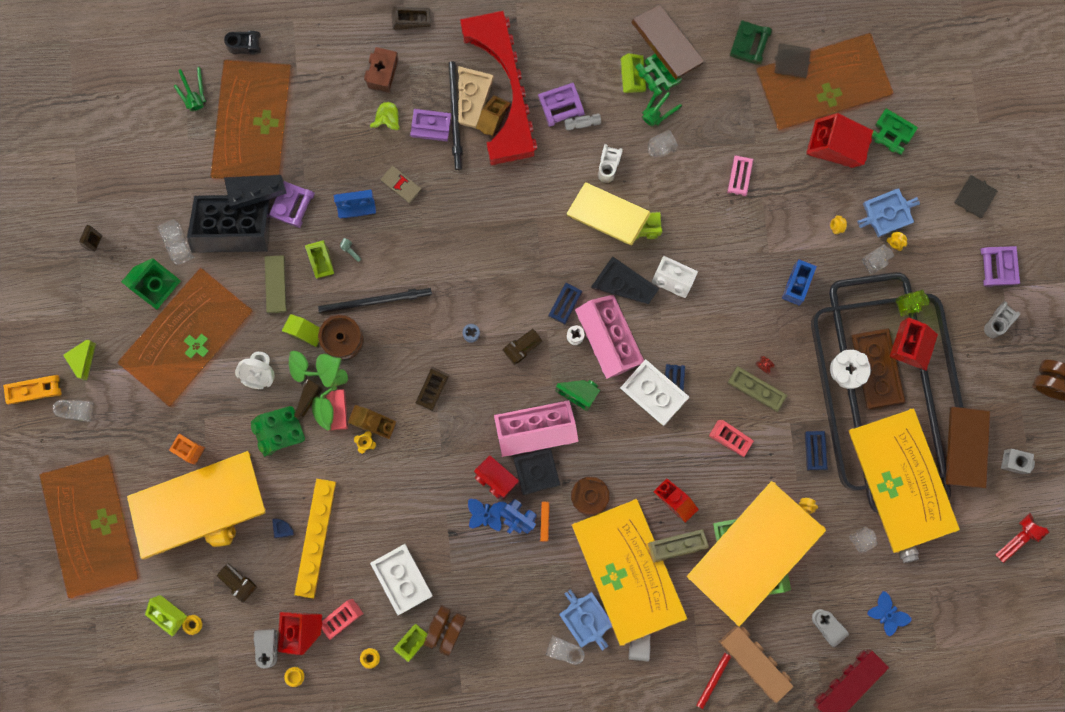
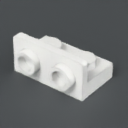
(674, 277)

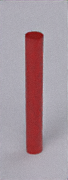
(713, 681)

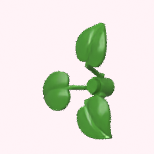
(330, 375)

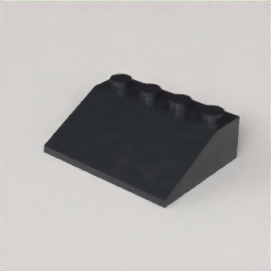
(221, 229)

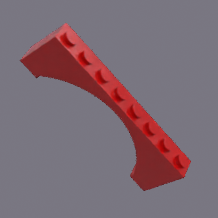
(492, 36)

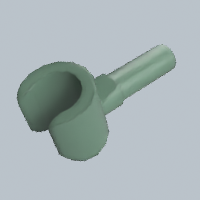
(345, 246)

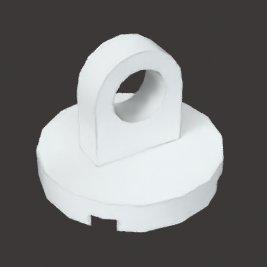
(254, 372)

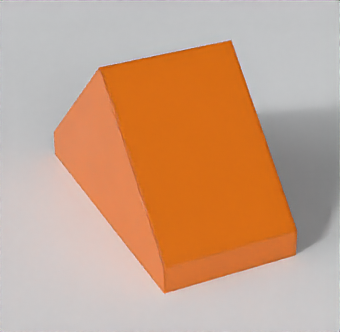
(187, 449)

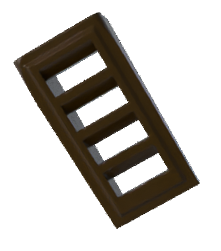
(405, 24)
(90, 238)
(439, 373)
(308, 393)

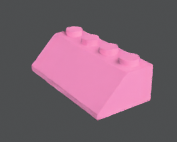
(609, 336)
(536, 428)

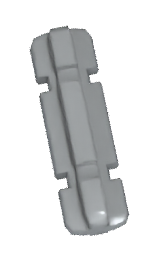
(583, 121)

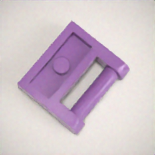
(558, 99)
(285, 204)
(1006, 266)

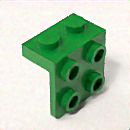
(277, 430)

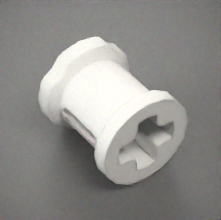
(574, 329)

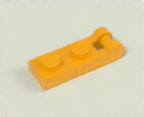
(31, 389)

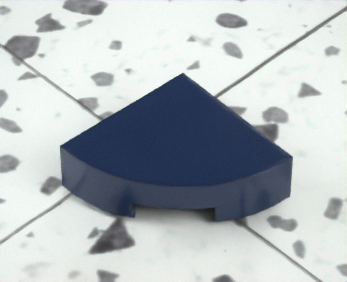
(282, 528)

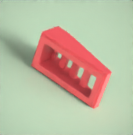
(728, 443)
(350, 610)

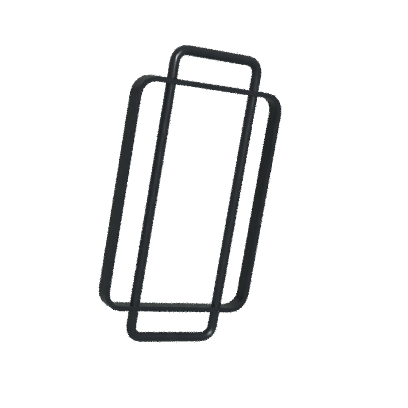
(835, 308)

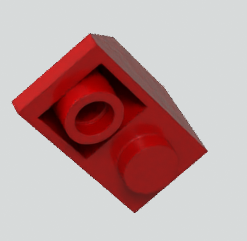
(676, 500)

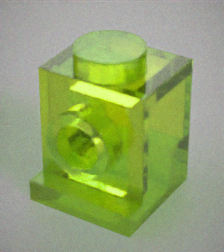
(912, 302)

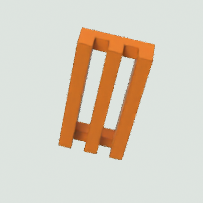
(544, 522)

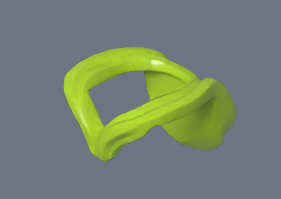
(387, 114)

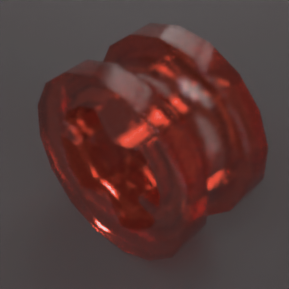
(765, 364)

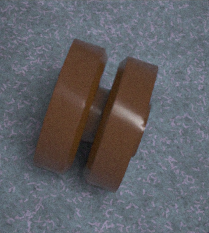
(333, 329)
(1052, 379)
(444, 630)

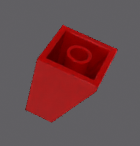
(840, 140)

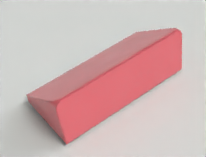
(338, 401)

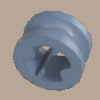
(470, 338)

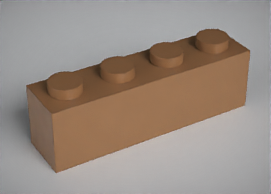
(756, 664)

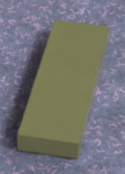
(275, 284)
(757, 389)
(678, 545)

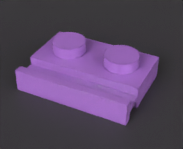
(430, 125)

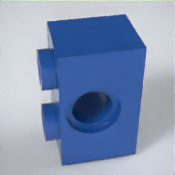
(799, 282)

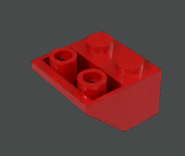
(914, 343)
(496, 477)

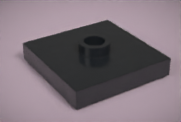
(536, 471)

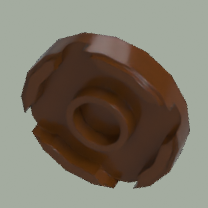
(590, 495)

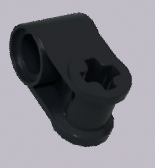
(244, 43)

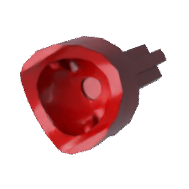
(1030, 530)

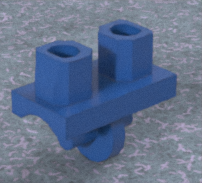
(516, 520)

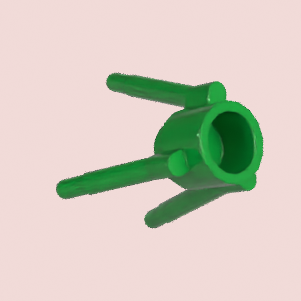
(194, 101)
(652, 115)

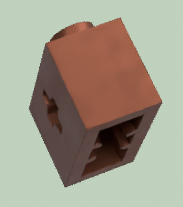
(381, 80)

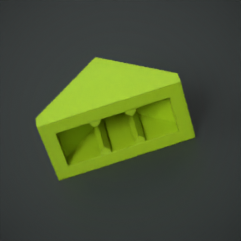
(320, 259)
(302, 330)
(80, 358)
(411, 642)

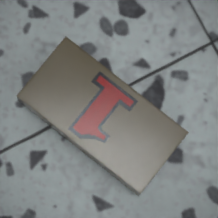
(401, 184)

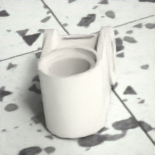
(609, 160)

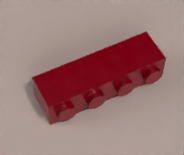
(852, 684)

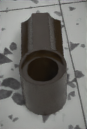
(518, 349)
(240, 586)

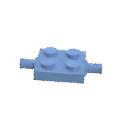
(888, 212)
(586, 619)

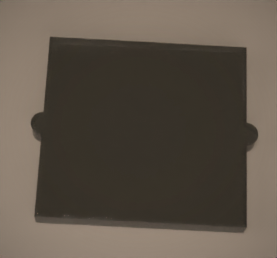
(792, 60)
(975, 196)

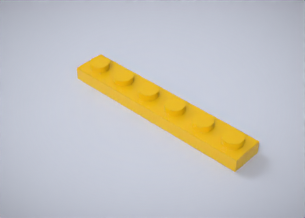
(315, 538)

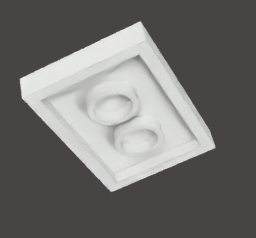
(654, 392)
(401, 579)

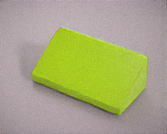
(630, 78)
(165, 614)

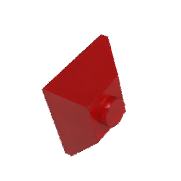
(298, 631)

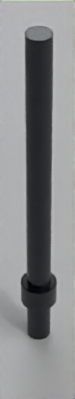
(457, 149)
(411, 294)

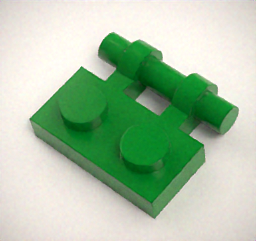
(662, 74)
(896, 127)

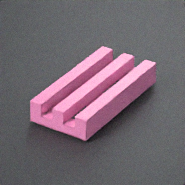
(737, 190)

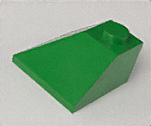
(151, 282)
(579, 392)

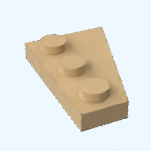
(473, 94)

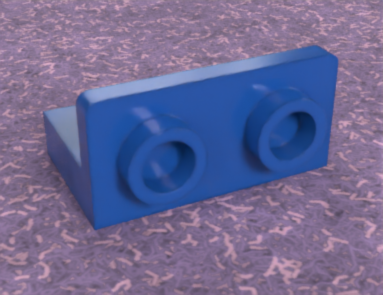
(355, 204)

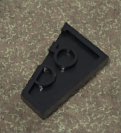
(253, 189)
(624, 282)

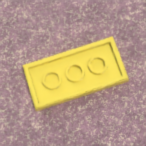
(608, 213)

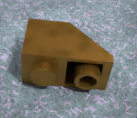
(372, 421)

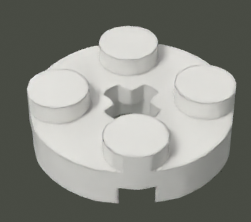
(842, 376)

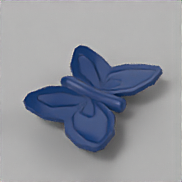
(485, 516)
(886, 614)

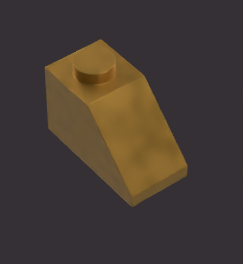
(492, 115)

